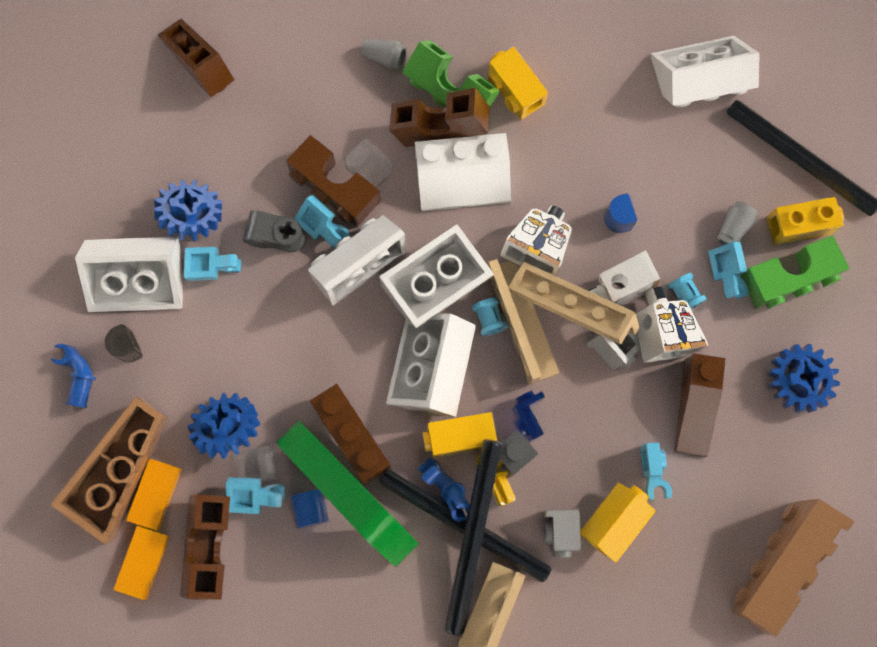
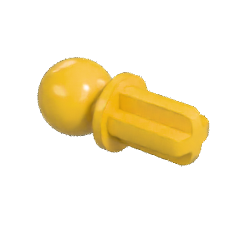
(501, 489)

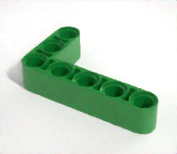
(347, 494)

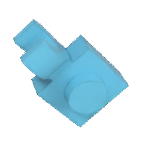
(316, 221)
(205, 262)
(727, 265)
(652, 465)
(249, 496)

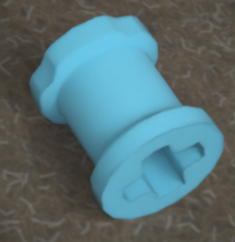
(686, 290)
(489, 316)

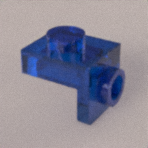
(526, 421)

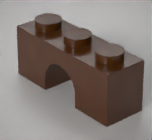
(463, 116)
(351, 199)
(350, 434)
(201, 563)

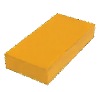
(154, 494)
(141, 563)

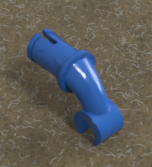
(81, 374)
(451, 492)

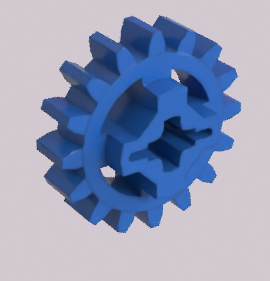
(188, 210)
(805, 390)
(225, 423)

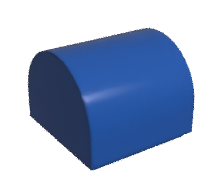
(620, 214)
(309, 508)

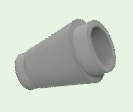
(385, 52)
(737, 222)

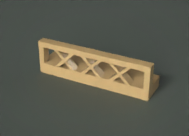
(574, 303)
(522, 325)
(492, 607)

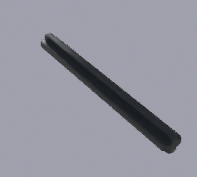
(803, 157)
(441, 511)
(473, 537)

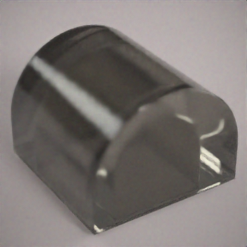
(123, 344)

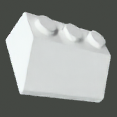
(706, 70)
(463, 172)
(358, 258)
(131, 274)
(435, 276)
(432, 365)

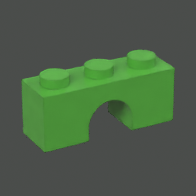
(428, 71)
(818, 264)

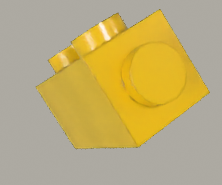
(518, 83)
(805, 220)
(459, 434)
(618, 521)

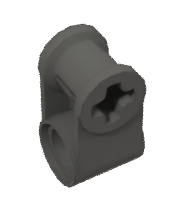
(268, 231)

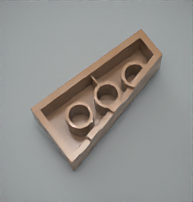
(110, 475)
(789, 564)

